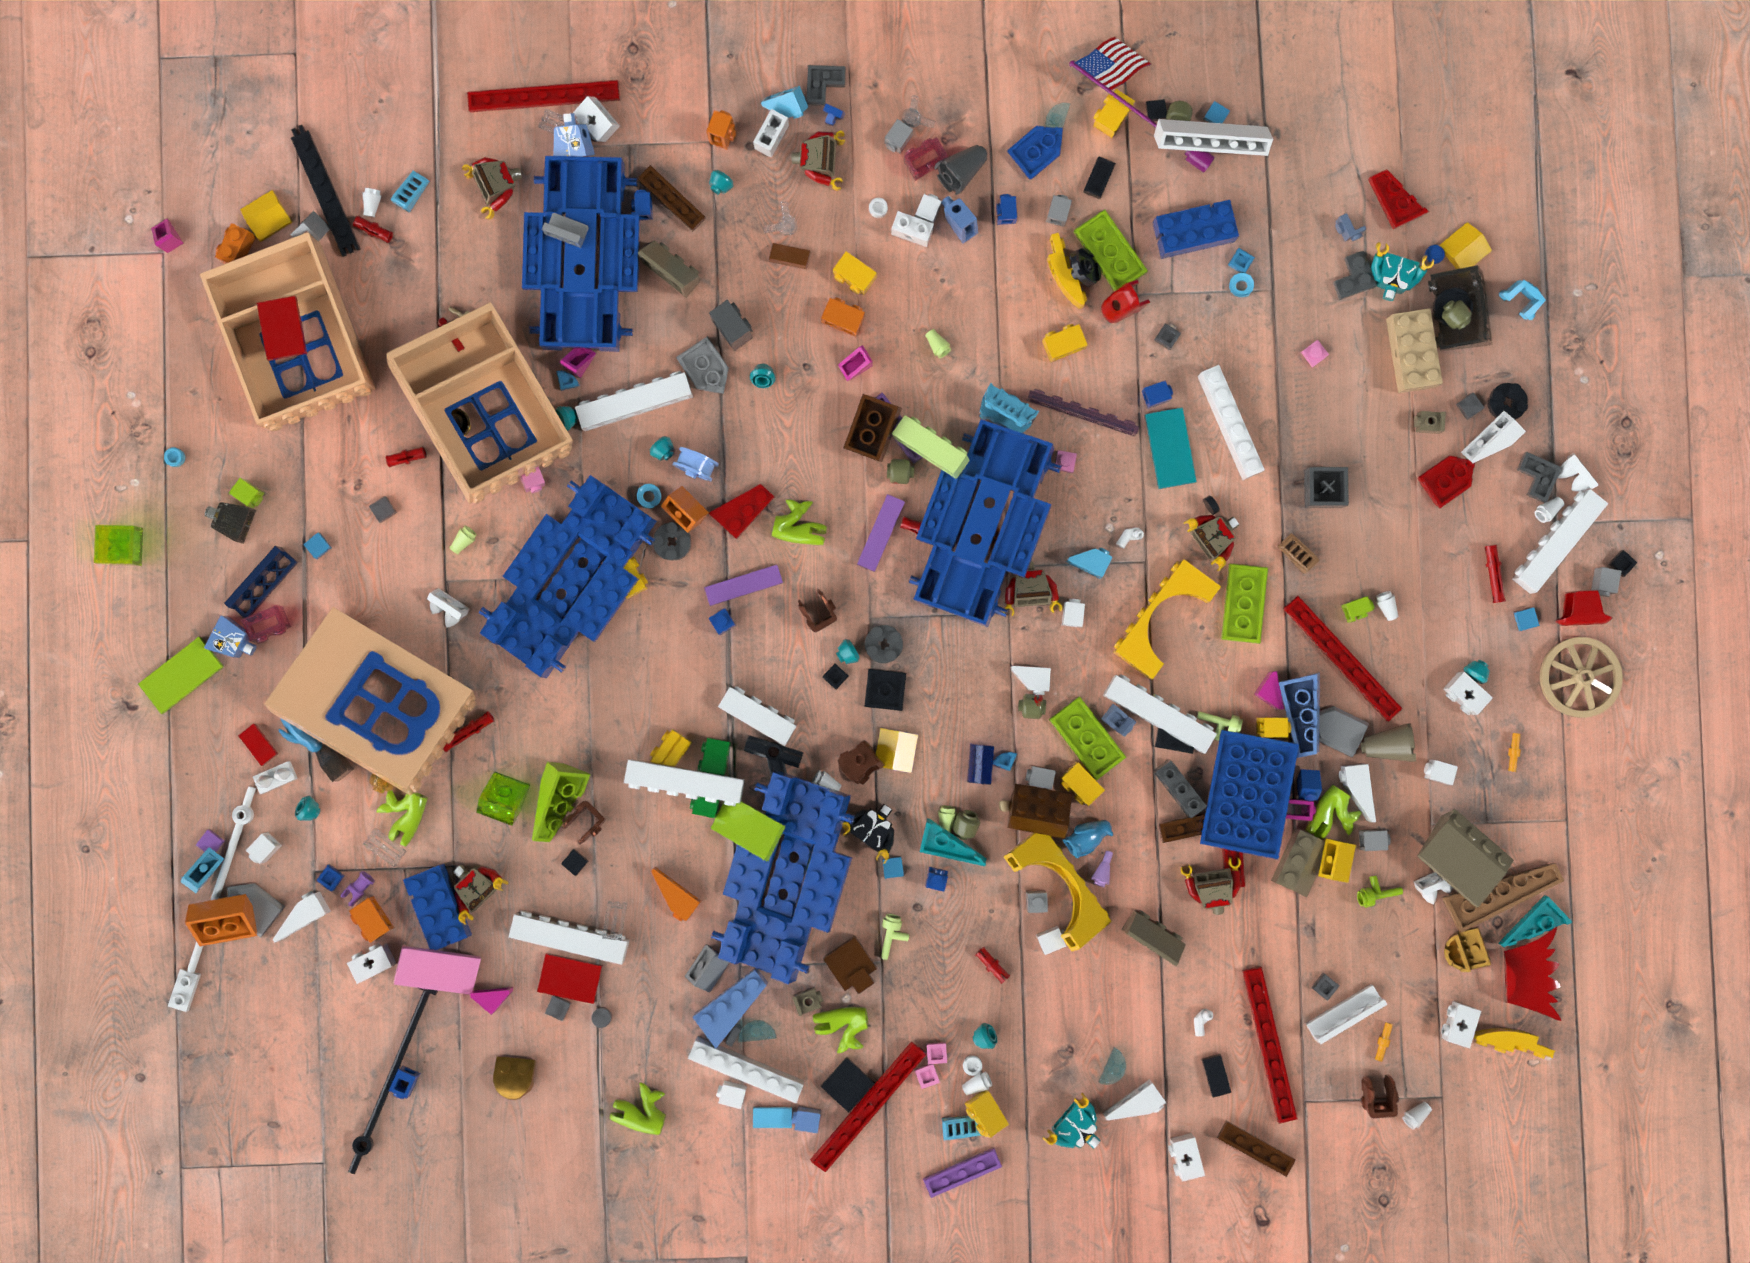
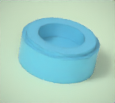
(174, 457)

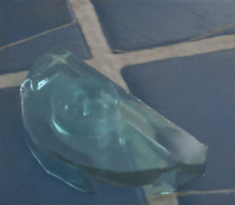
(1057, 115)
(756, 1031)
(1114, 1068)

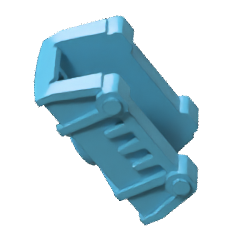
(1530, 292)
(1006, 410)

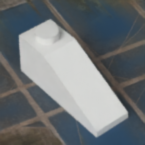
(1496, 437)
(1358, 785)
(305, 912)
(1139, 1102)

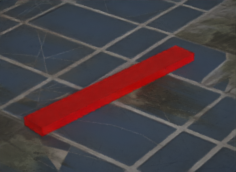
(542, 96)
(1342, 658)
(1269, 1045)
(868, 1106)

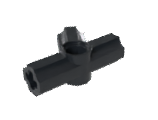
(776, 764)

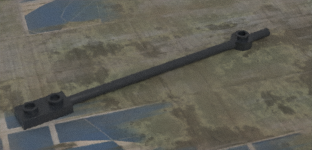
(356, 1146)

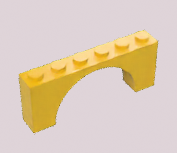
(1135, 645)
(1087, 915)

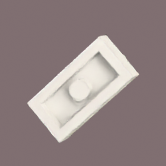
(1572, 467)
(442, 601)
(275, 777)
(1430, 884)

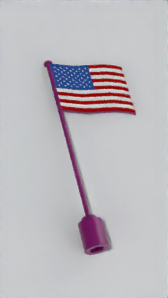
(1114, 65)

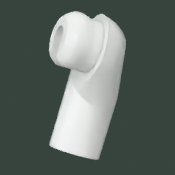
(1129, 534)
(1200, 1019)

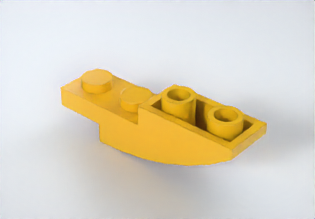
(1062, 275)
(1511, 1039)

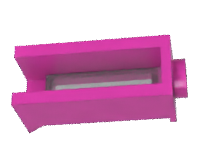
(1300, 810)

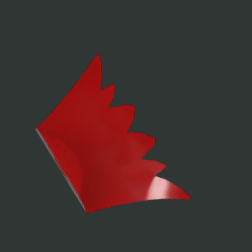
(1528, 974)

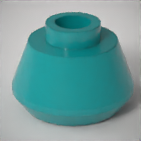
(720, 182)
(762, 376)
(567, 416)
(662, 449)
(847, 652)
(1478, 671)
(307, 809)
(985, 1036)

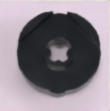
(1084, 267)
(1444, 297)
(1513, 392)

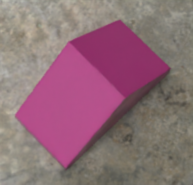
(166, 236)
(578, 360)
(855, 363)
(1270, 691)
(491, 998)

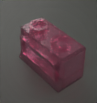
(913, 154)
(276, 630)

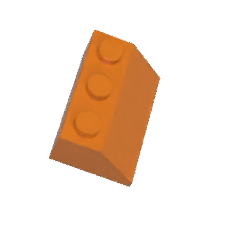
(221, 920)

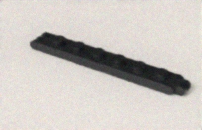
(324, 191)

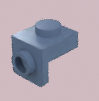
(1345, 227)
(1118, 720)

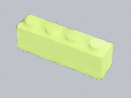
(930, 446)

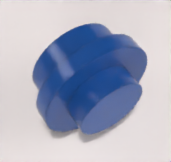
(1435, 252)

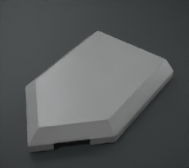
(705, 366)
(1341, 730)
(264, 905)

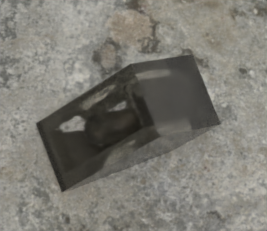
(333, 763)

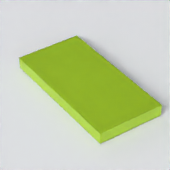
(1111, 250)
(1244, 603)
(180, 675)
(1087, 738)
(748, 829)

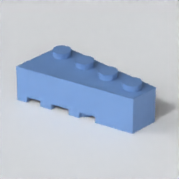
(1302, 708)
(725, 1010)

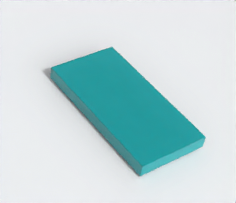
(1170, 448)

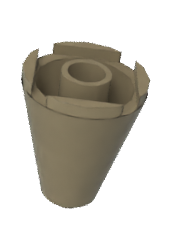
(1391, 744)

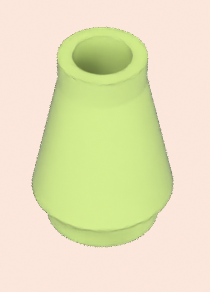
(938, 344)
(463, 539)
(946, 817)

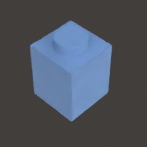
(806, 1119)

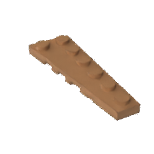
(1507, 894)

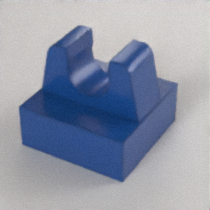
(833, 114)

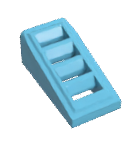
(411, 201)
(957, 1135)

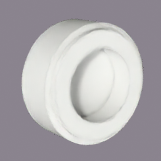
(878, 207)
(972, 1065)

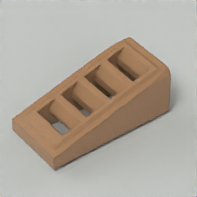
(1293, 558)

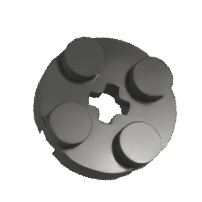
(672, 552)
(878, 634)

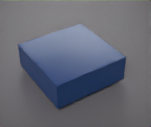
(330, 878)

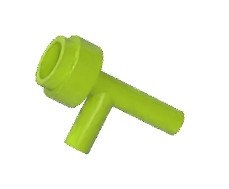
(1367, 896)

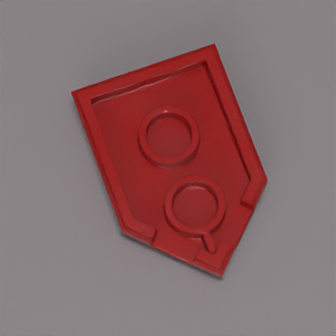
(1447, 479)

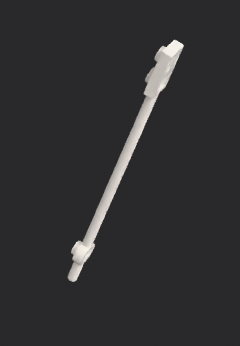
(188, 978)

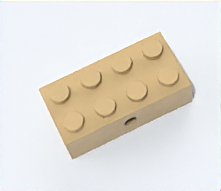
(1414, 350)

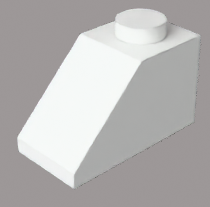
(1033, 678)

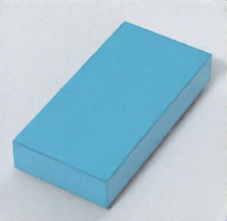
(772, 1117)

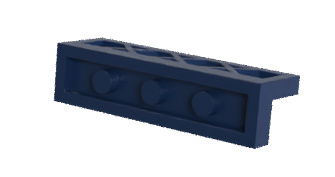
(256, 576)

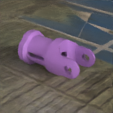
(358, 887)

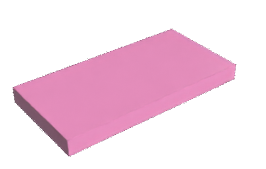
(437, 970)

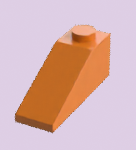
(677, 897)

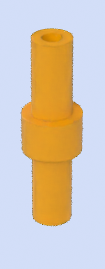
(1514, 752)
(1383, 1041)

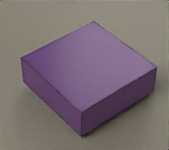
(210, 840)

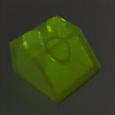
(502, 798)

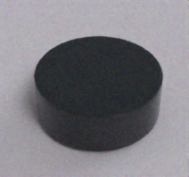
(1211, 505)

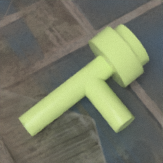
(1233, 724)
(892, 923)

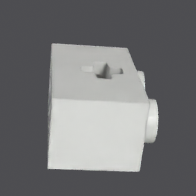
(605, 123)
(771, 133)
(912, 229)
(1477, 695)
(382, 959)
(1462, 1034)
(1193, 1166)

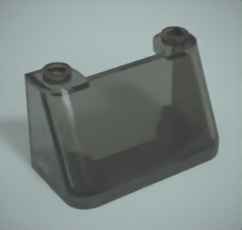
(1478, 330)

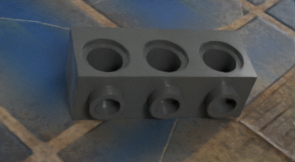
(1179, 788)

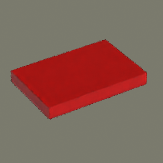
(281, 328)
(569, 978)

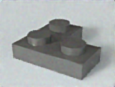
(821, 77)
(1360, 277)
(1544, 475)

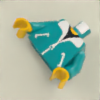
(1396, 272)
(1075, 1126)

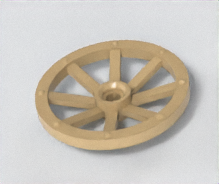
(1577, 678)

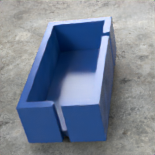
(1195, 229)
(436, 907)

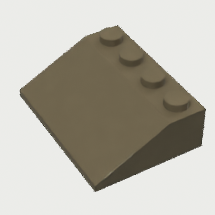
(1465, 857)

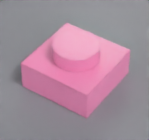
(1315, 353)
(1067, 461)
(936, 1053)
(927, 1076)

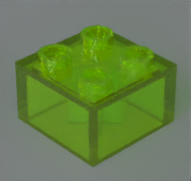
(118, 545)

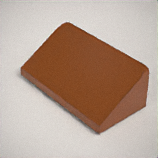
(789, 256)

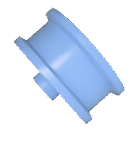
(695, 464)

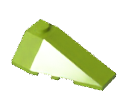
(557, 793)

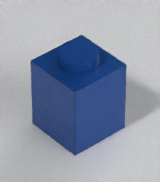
(1157, 394)
(722, 621)
(1309, 784)

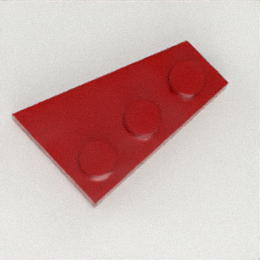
(1395, 200)
(742, 510)

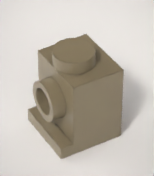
(1423, 426)
(799, 1000)

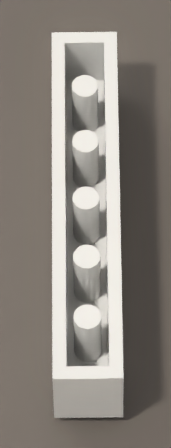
(1213, 137)
(633, 401)
(1230, 422)
(1559, 541)
(1160, 714)
(684, 781)
(567, 937)
(746, 1069)

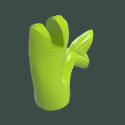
(798, 534)
(1323, 818)
(410, 820)
(833, 1020)
(634, 1119)

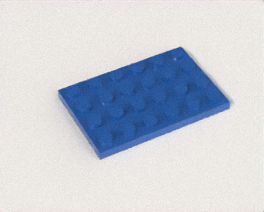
(1249, 794)

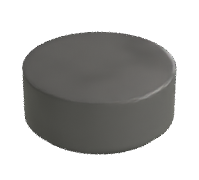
(601, 1017)

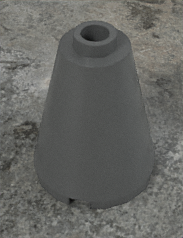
(960, 168)

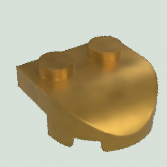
(1467, 950)
(513, 1077)

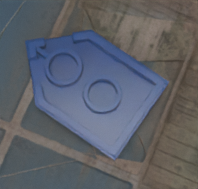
(1037, 149)

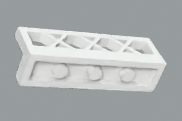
(1345, 1014)

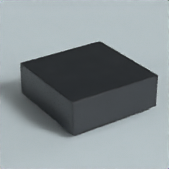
(1156, 109)
(1623, 562)
(835, 676)
(574, 862)

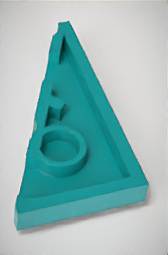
(942, 843)
(1540, 918)

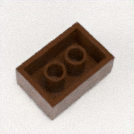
(872, 428)
(1039, 811)

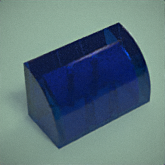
(980, 764)

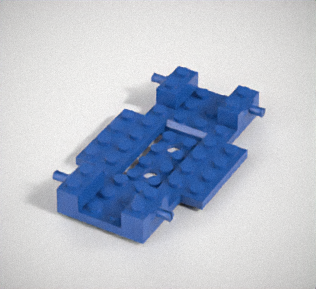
(578, 312)
(961, 579)
(536, 628)
(770, 934)

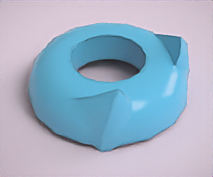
(1241, 277)
(651, 488)

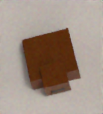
(851, 965)

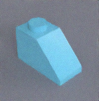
(788, 102)
(1092, 561)
(202, 870)

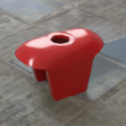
(1128, 303)
(1583, 609)

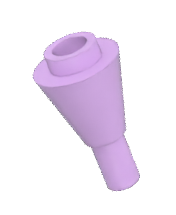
(1102, 874)

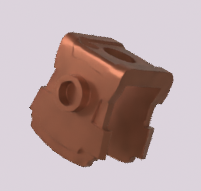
(825, 622)
(860, 763)
(579, 809)
(1380, 1109)

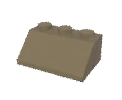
(669, 267)
(1300, 862)
(1155, 937)

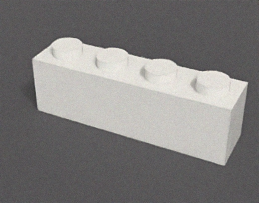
(757, 716)

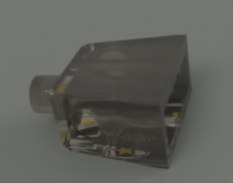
(231, 520)

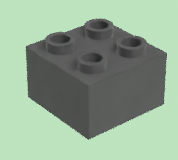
(731, 325)
(1326, 487)

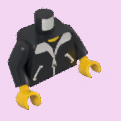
(873, 829)

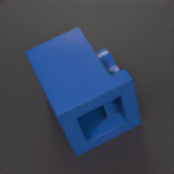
(642, 205)
(1006, 209)
(936, 879)
(398, 1088)

